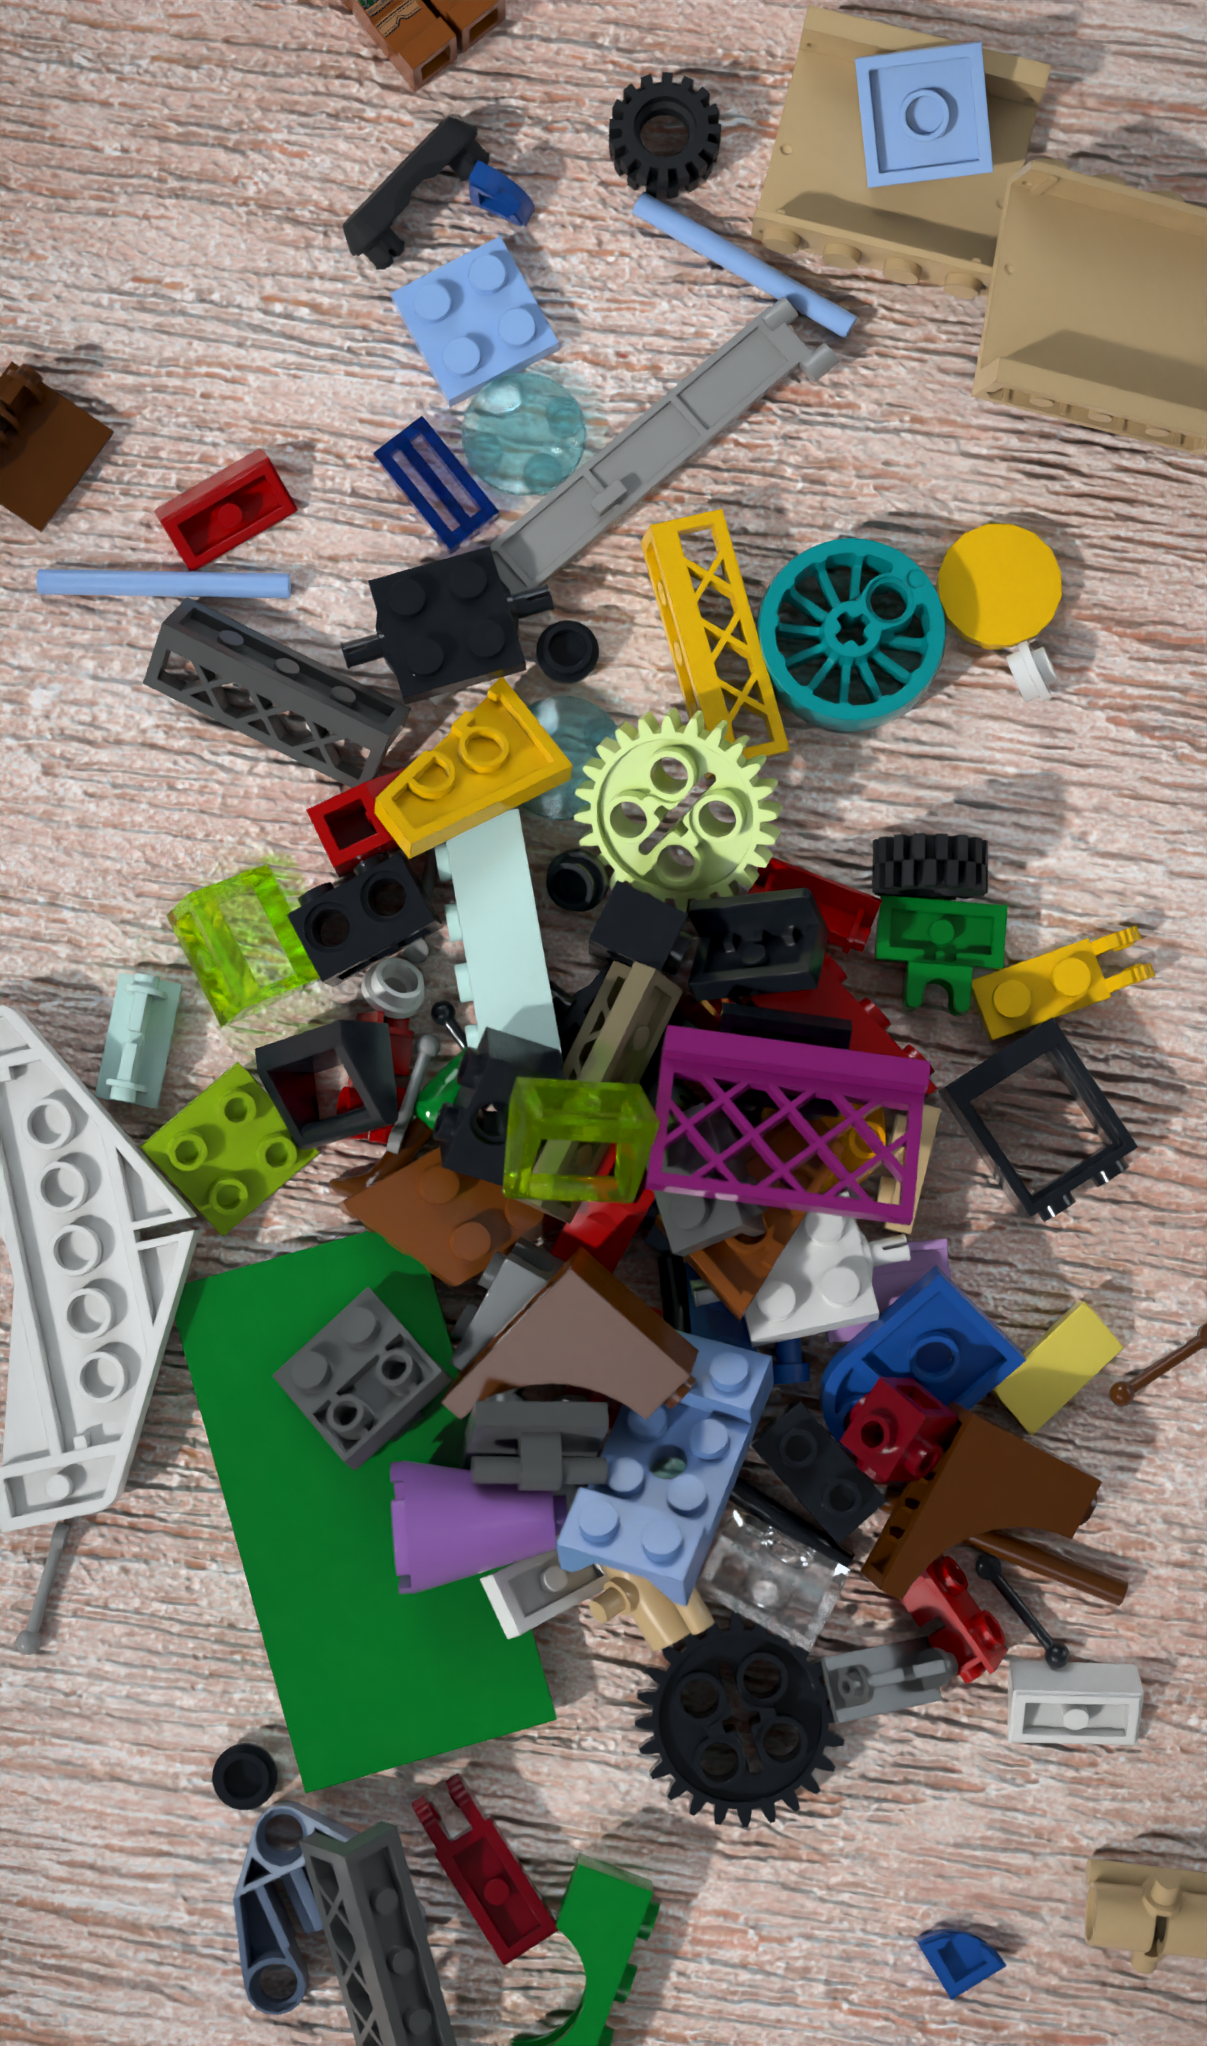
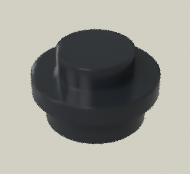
(567, 652)
(577, 880)
(245, 1776)

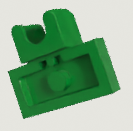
(940, 945)

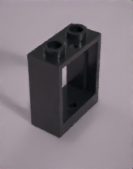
(1100, 1166)

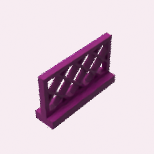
(799, 1071)

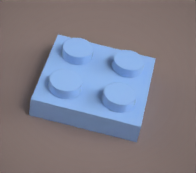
(924, 114)
(475, 321)

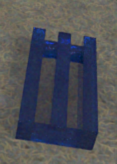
(468, 526)

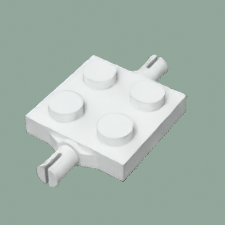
(817, 1281)

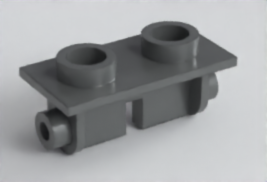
(886, 1678)

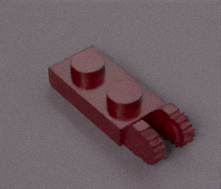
(488, 1875)

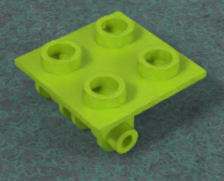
(227, 1149)

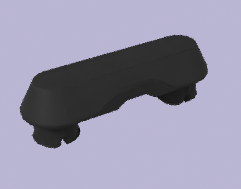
(369, 225)

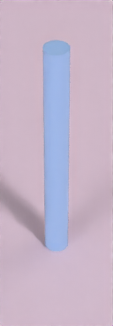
(744, 264)
(163, 583)

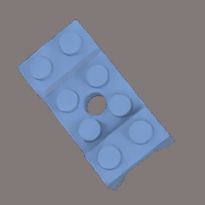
(661, 1524)

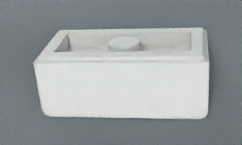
(1074, 1703)

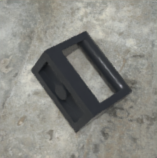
(289, 1078)

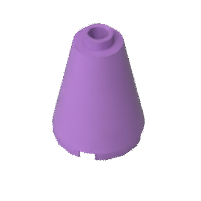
(463, 1528)

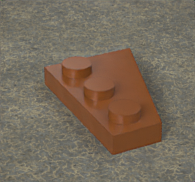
(743, 1262)

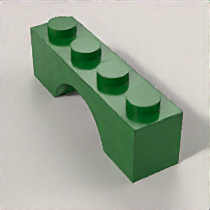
(601, 1918)

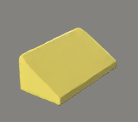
(1057, 1367)

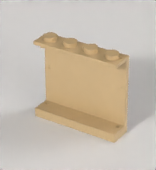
(910, 231)
(1099, 307)

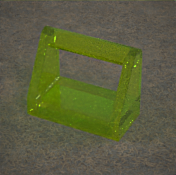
(217, 955)
(577, 1113)

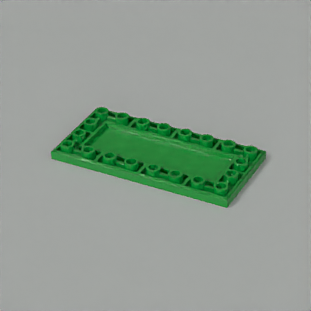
(355, 1664)

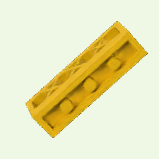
(688, 631)

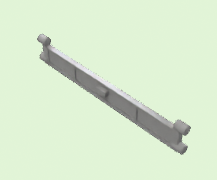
(654, 448)

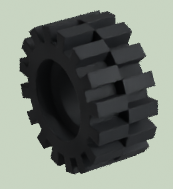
(672, 100)
(930, 866)

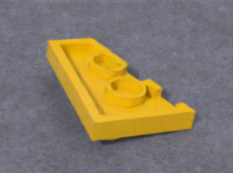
(475, 773)

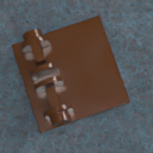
(42, 446)

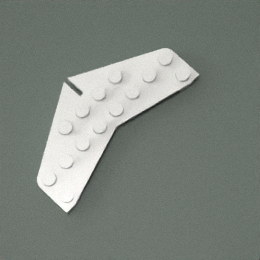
(86, 1288)

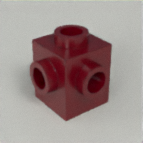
(898, 1430)

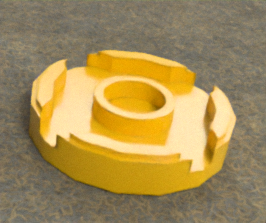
(999, 586)

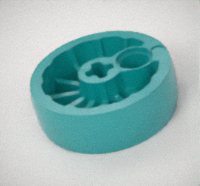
(898, 576)

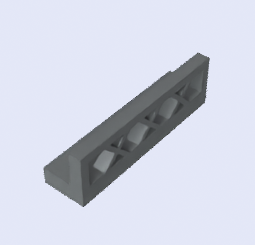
(275, 675)
(387, 1960)

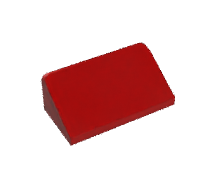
(226, 510)

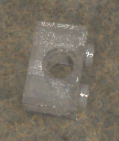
(772, 1579)

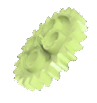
(635, 774)

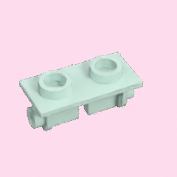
(138, 1040)

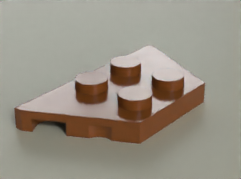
(445, 1217)

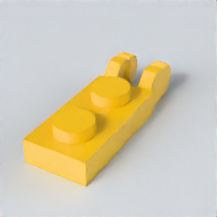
(1053, 984)

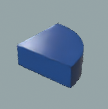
(499, 195)
(959, 1958)

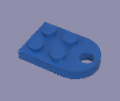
(925, 1336)

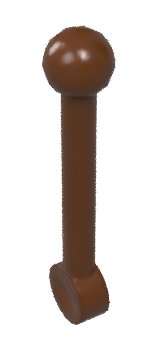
(1123, 1392)

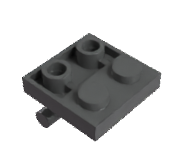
(362, 1379)
(535, 1442)

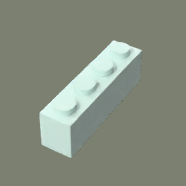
(499, 932)

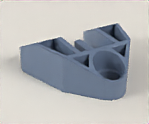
(260, 1916)

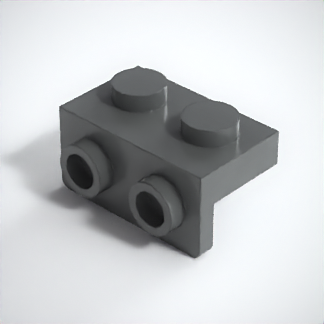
(703, 1221)

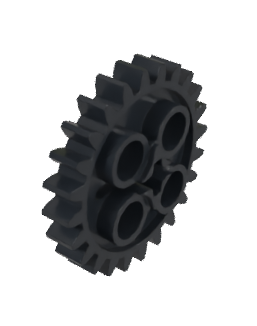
(684, 1734)

